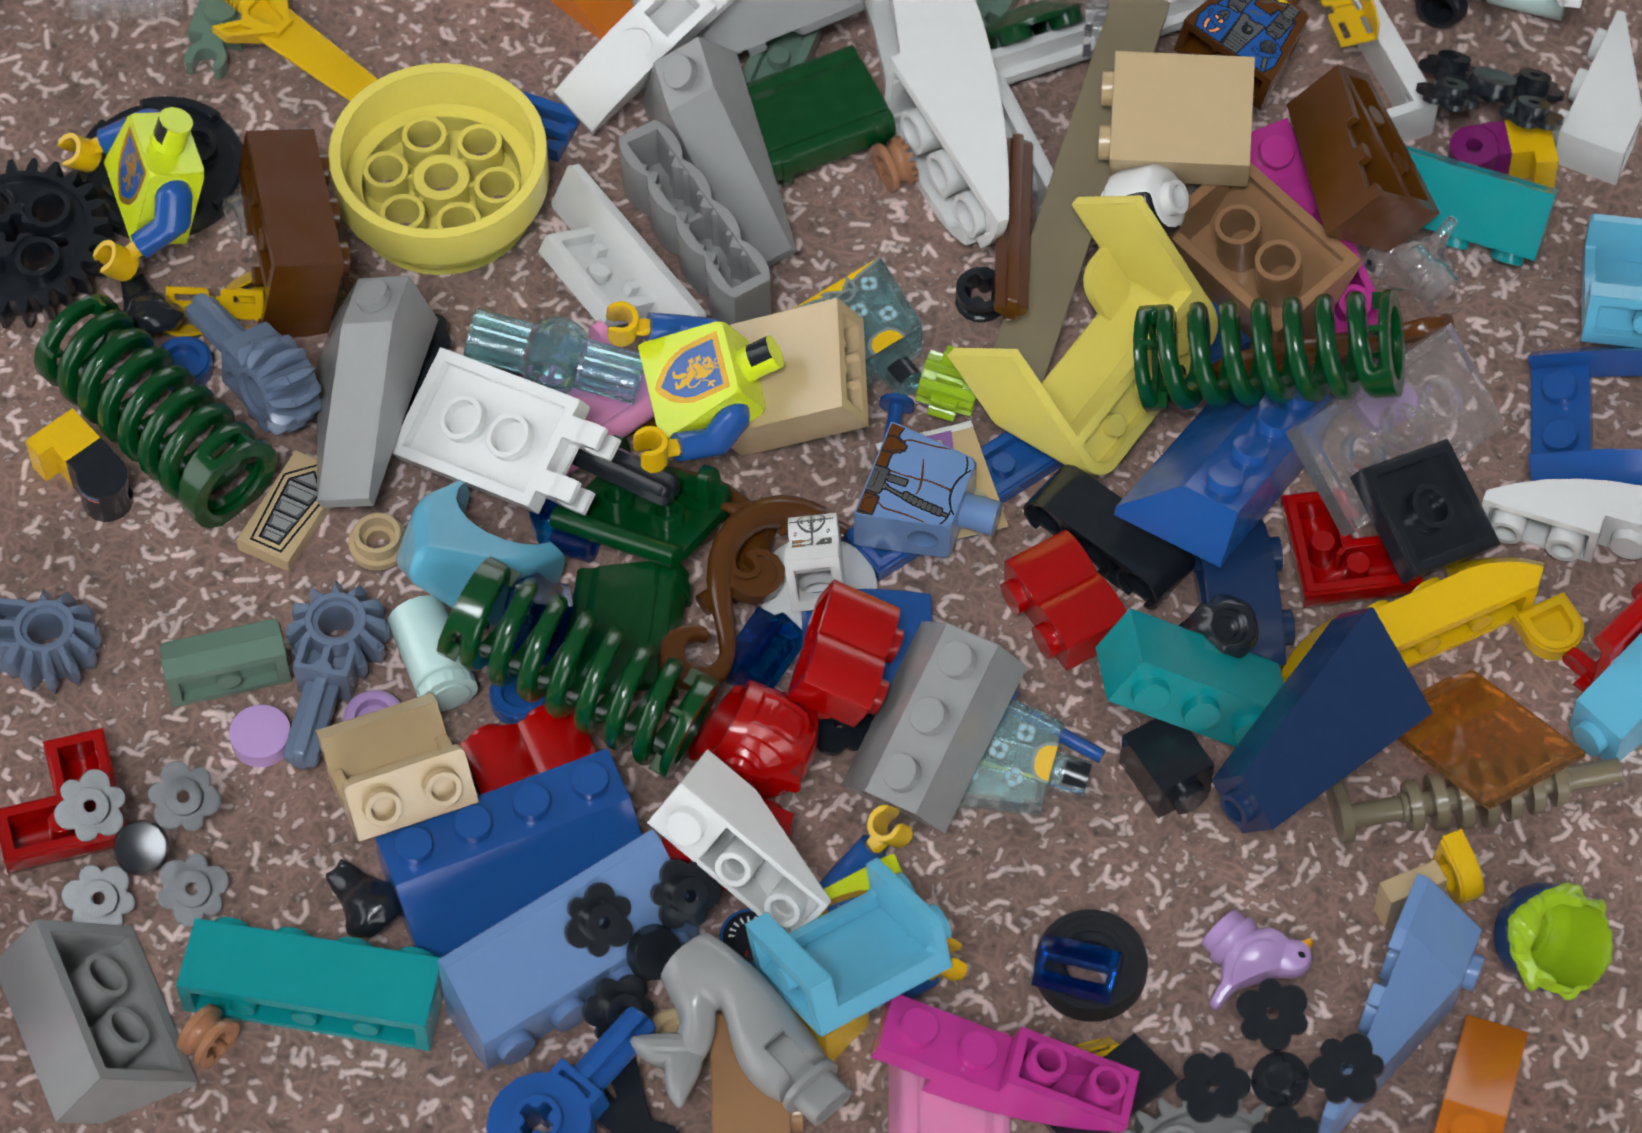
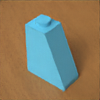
(1610, 709)

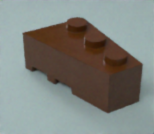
(1358, 162)
(292, 229)

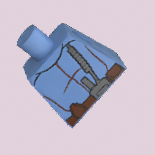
(921, 497)

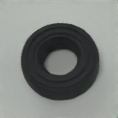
(1109, 932)

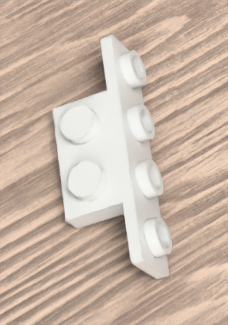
(606, 257)

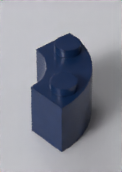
(1253, 577)

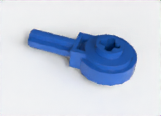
(569, 1096)

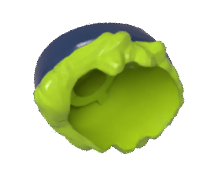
(1554, 938)

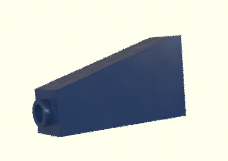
(1322, 724)

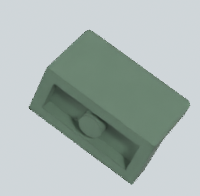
(224, 662)

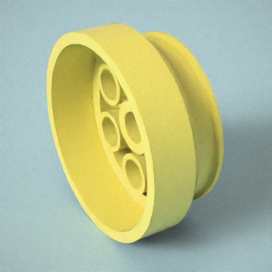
(460, 115)

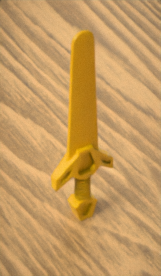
(297, 41)

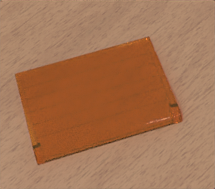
(1486, 740)

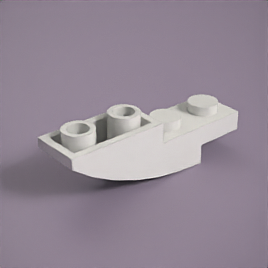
(625, 56)
(1568, 516)

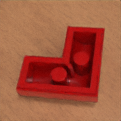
(1333, 565)
(30, 830)

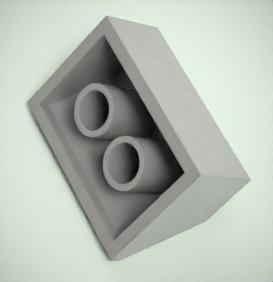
(935, 724)
(92, 1020)

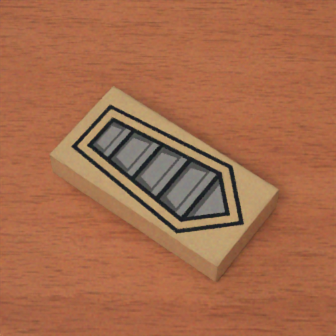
(285, 516)

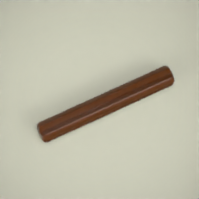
(1013, 248)

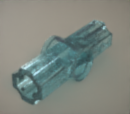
(554, 355)

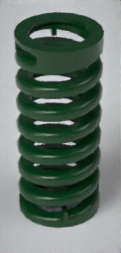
(1378, 373)
(186, 478)
(660, 750)

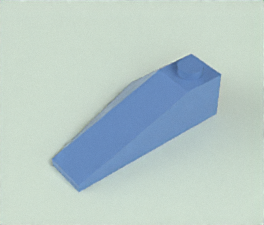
(1421, 978)

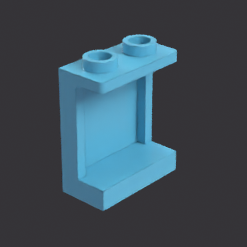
(1612, 281)
(855, 952)

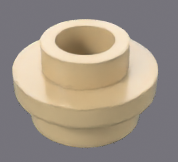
(375, 527)

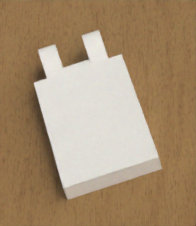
(500, 434)

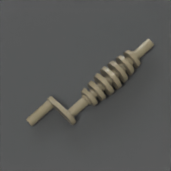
(1439, 801)

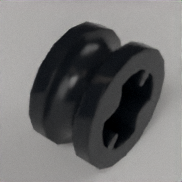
(976, 308)

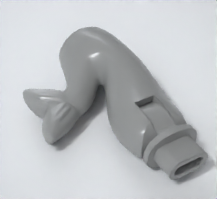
(764, 1031)

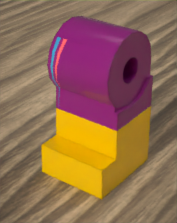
(1508, 150)

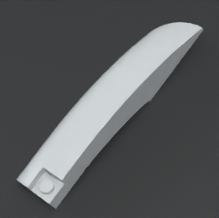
(947, 110)

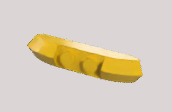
(1449, 611)

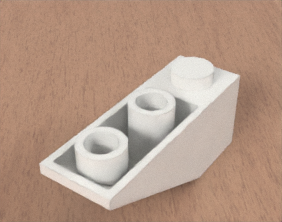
(1605, 109)
(739, 843)

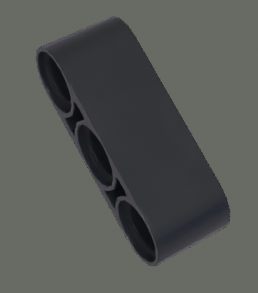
(1121, 551)

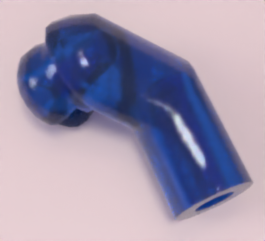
(568, 544)

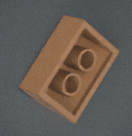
(1261, 246)

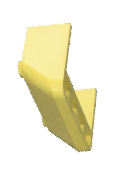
(1090, 401)

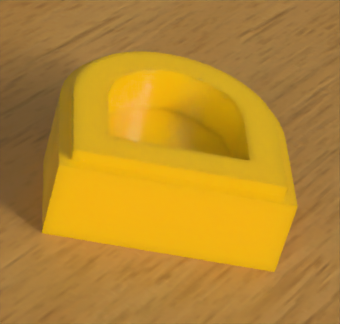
(1550, 627)
(1459, 867)

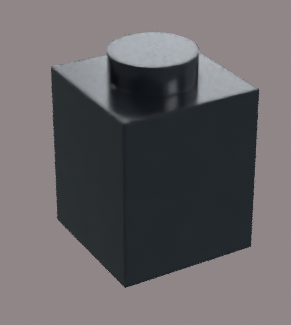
(1167, 766)

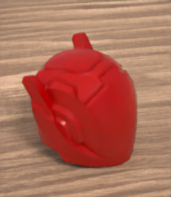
(761, 737)

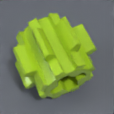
(944, 388)

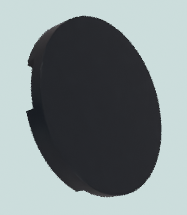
(218, 150)

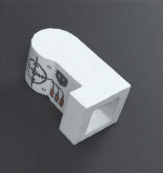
(812, 557)

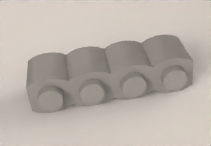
(693, 225)

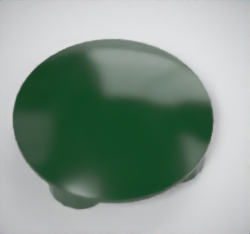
(1041, 15)

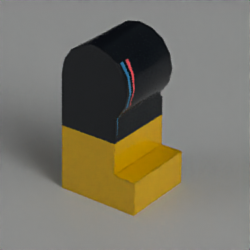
(85, 462)

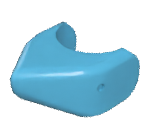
(446, 549)

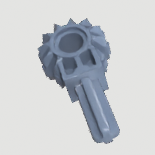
(260, 367)
(29, 624)
(327, 665)

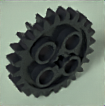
(31, 241)

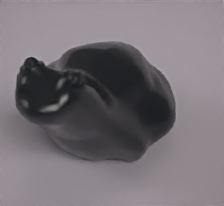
(150, 308)
(1226, 624)
(366, 901)

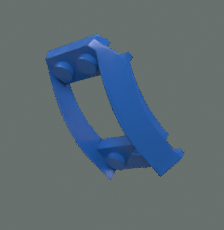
(1565, 414)

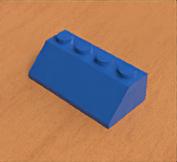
(1219, 476)
(505, 851)

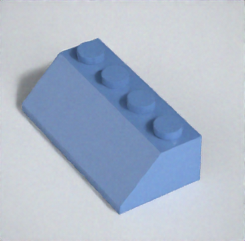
(524, 974)

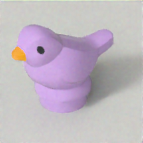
(1252, 955)

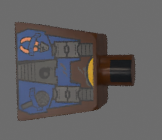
(1247, 29)

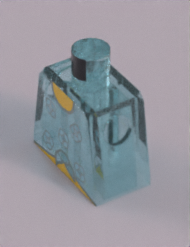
(889, 321)
(1024, 764)

